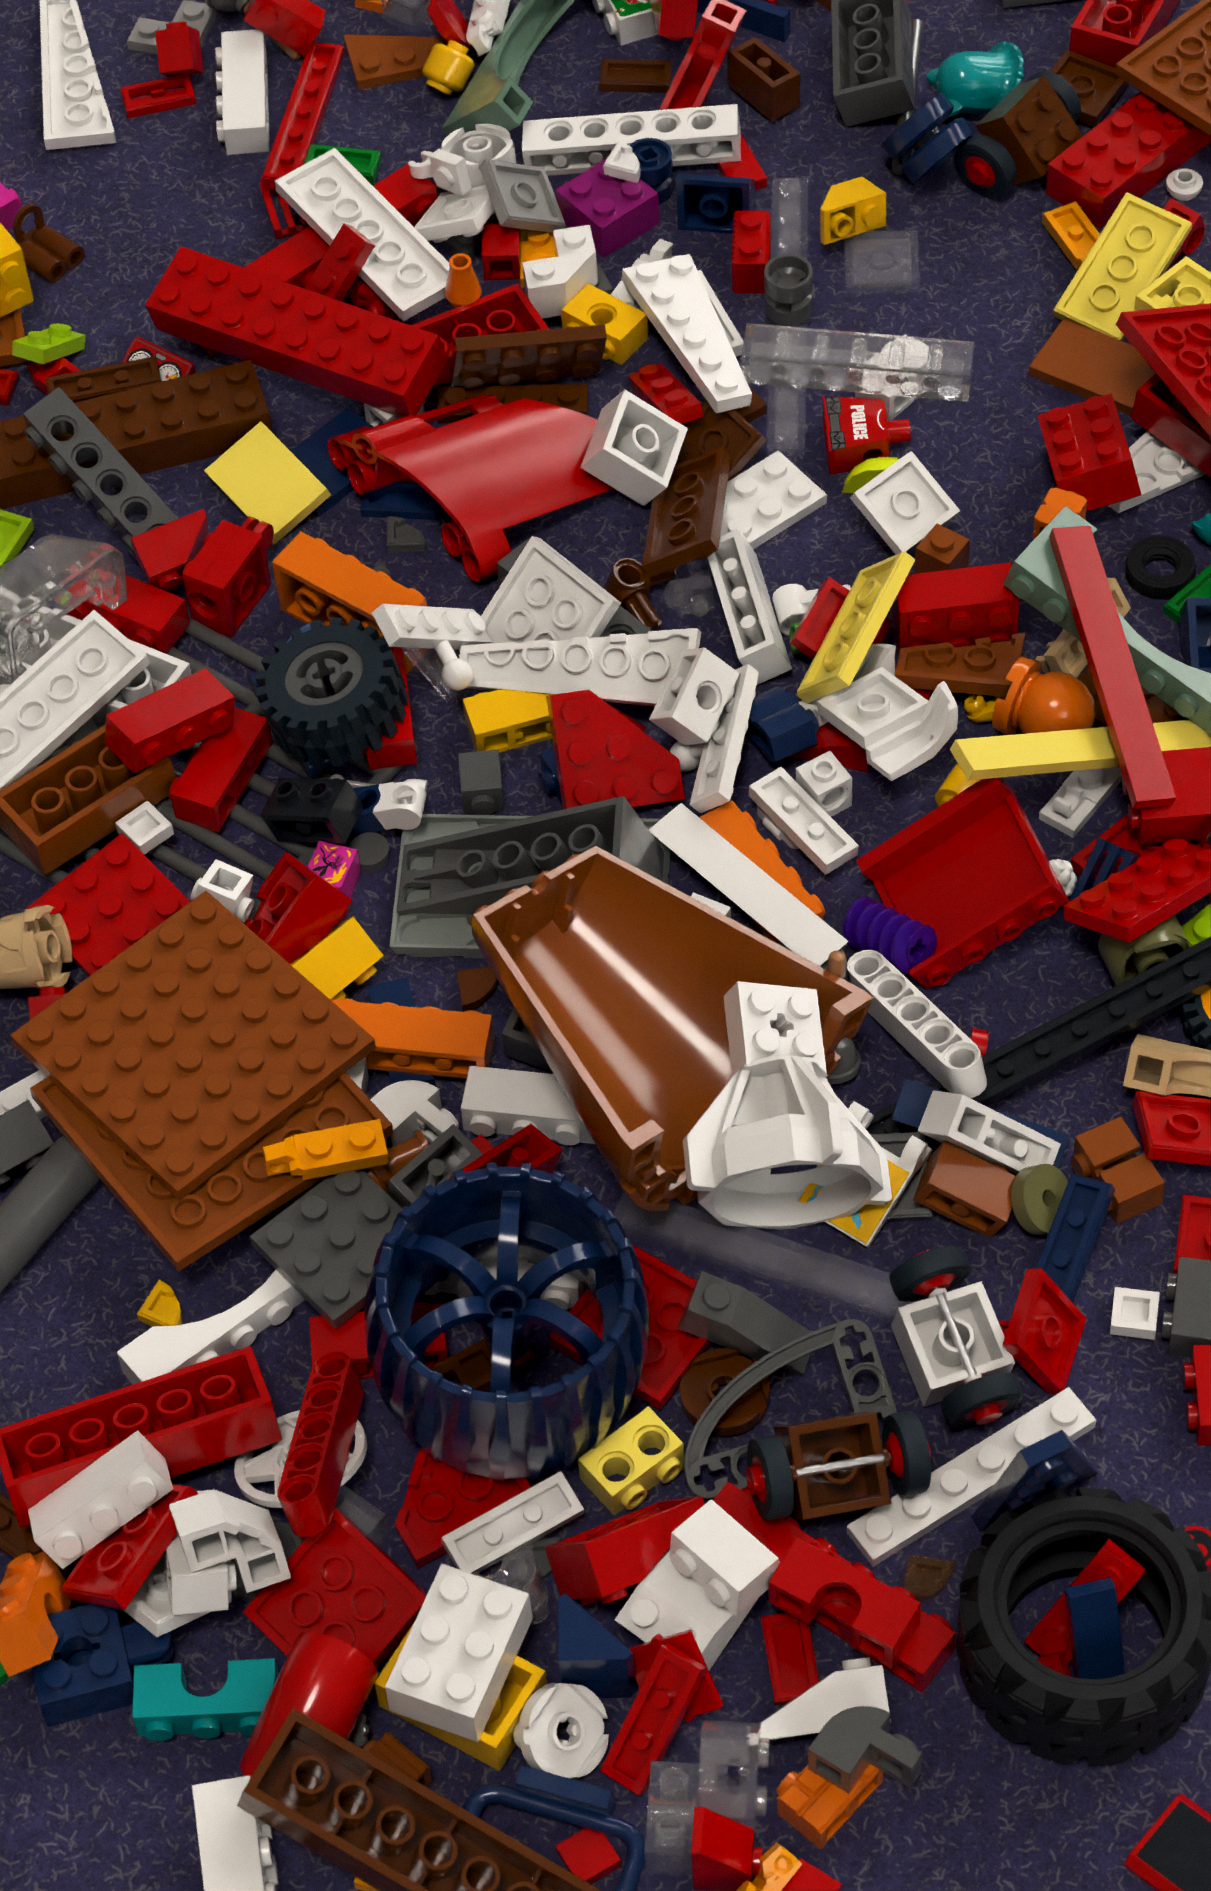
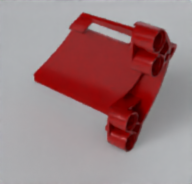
(482, 470)

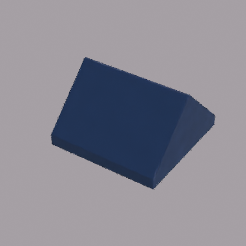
(592, 1654)

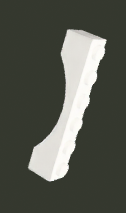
(176, 1347)

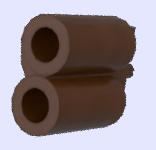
(44, 248)

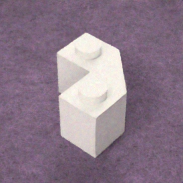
(556, 280)
(225, 1528)

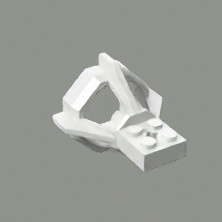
(780, 1115)

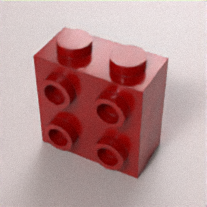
(1191, 810)

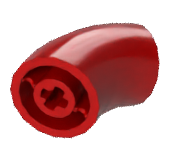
(319, 1680)

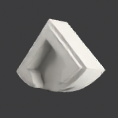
(623, 163)

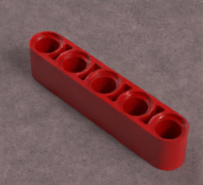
(320, 1444)

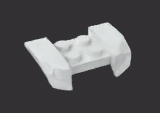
(888, 716)

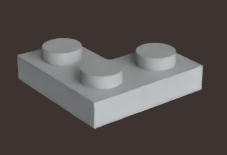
(196, 15)

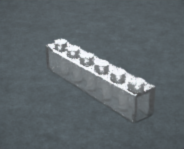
(858, 362)

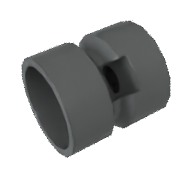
(788, 289)

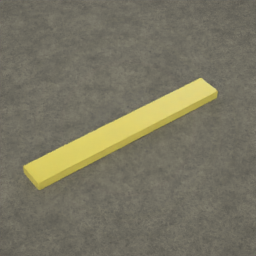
(1060, 750)

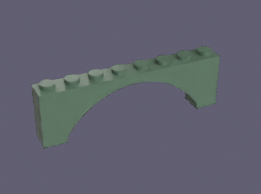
(494, 89)
(1038, 582)

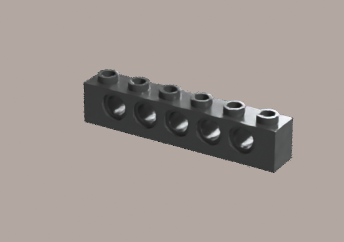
(60, 415)

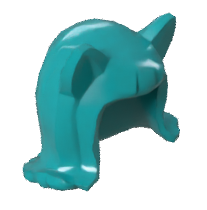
(978, 79)

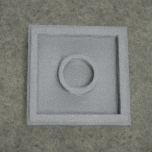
(522, 196)

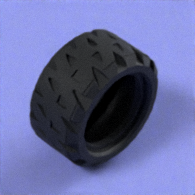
(1065, 1713)

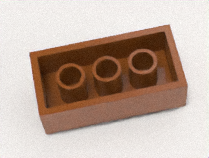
(76, 800)

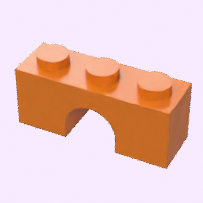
(26, 1598)

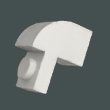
(412, 1107)

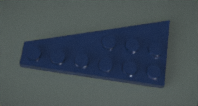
(1037, 1469)

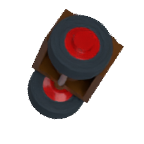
(1020, 135)
(837, 1465)

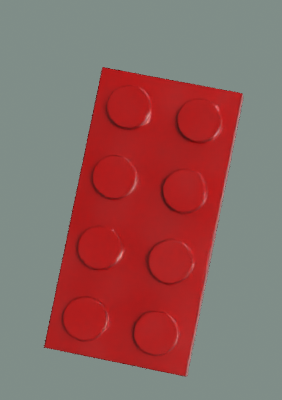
(1144, 892)

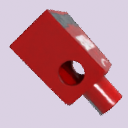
(858, 431)

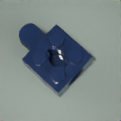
(97, 1677)

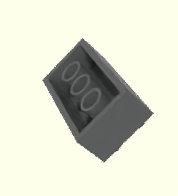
(872, 59)

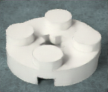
(538, 1730)

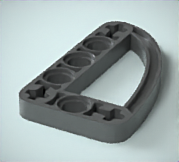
(828, 1336)

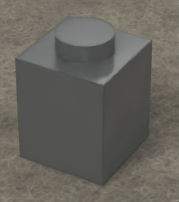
(481, 782)

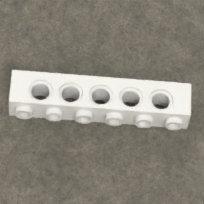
(581, 142)

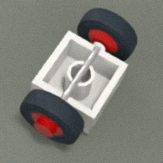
(952, 1339)

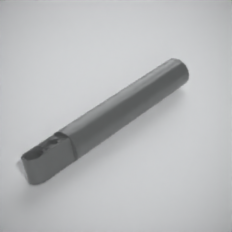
(41, 1205)

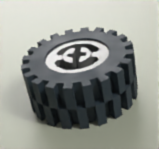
(364, 683)

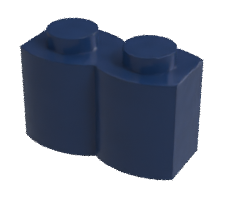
(780, 724)

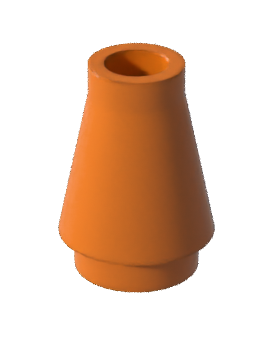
(462, 283)

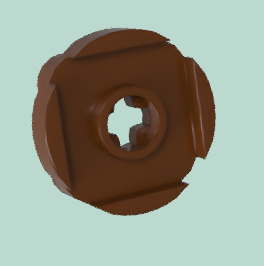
(702, 1382)

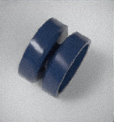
(924, 135)

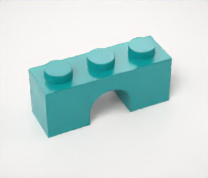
(166, 1708)

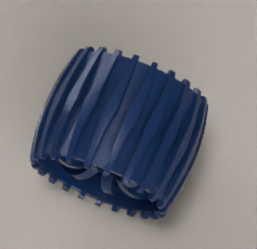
(506, 1218)

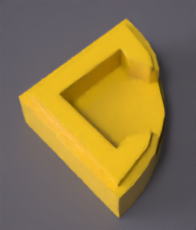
(161, 1307)

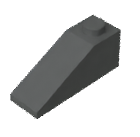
(739, 1320)

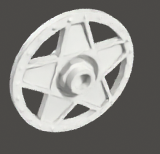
(270, 1464)

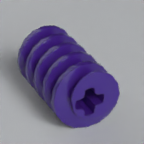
(884, 930)

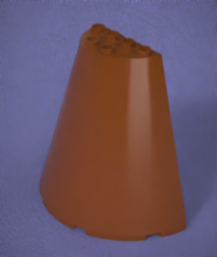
(630, 1006)

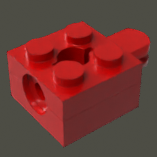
(229, 575)

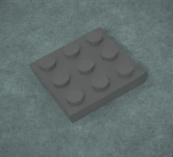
(330, 1242)

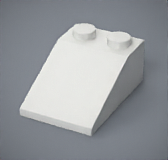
(676, 1603)

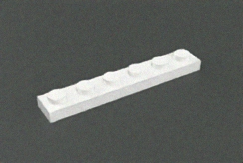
(964, 1478)

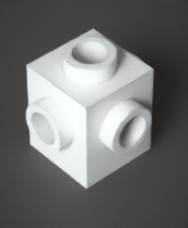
(227, 886)

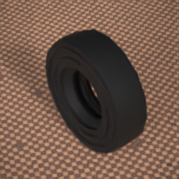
(1159, 548)

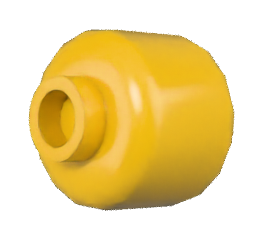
(448, 67)

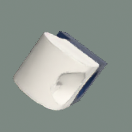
(390, 807)

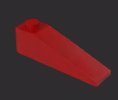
(296, 908)

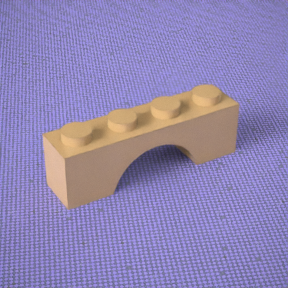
(1168, 1067)

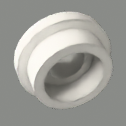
(1184, 184)

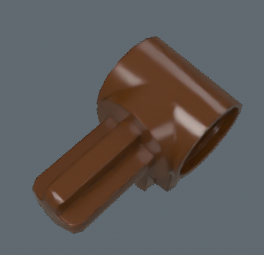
(631, 586)

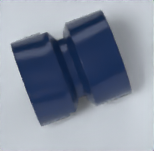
(655, 165)

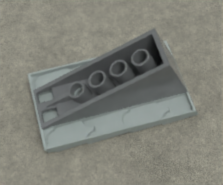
(474, 860)

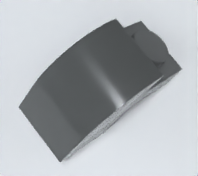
(858, 1739)

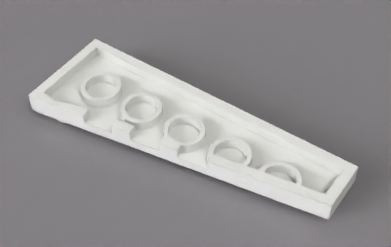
(71, 89)
(686, 320)
(612, 667)

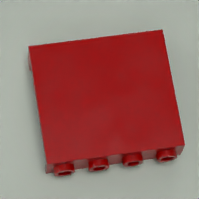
(968, 875)

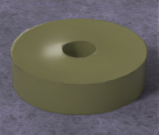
(1037, 1196)

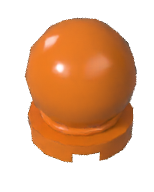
(1042, 701)

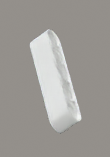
(919, 1024)

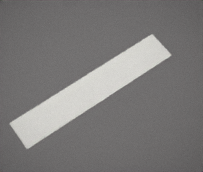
(747, 885)

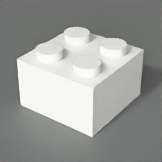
(634, 447)

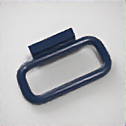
(570, 1803)

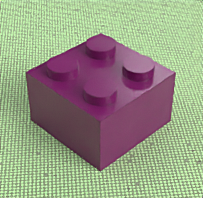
(611, 206)

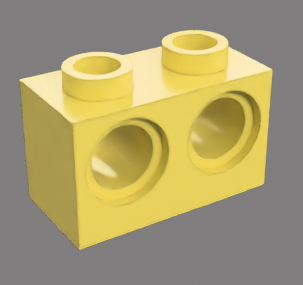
(624, 1455)

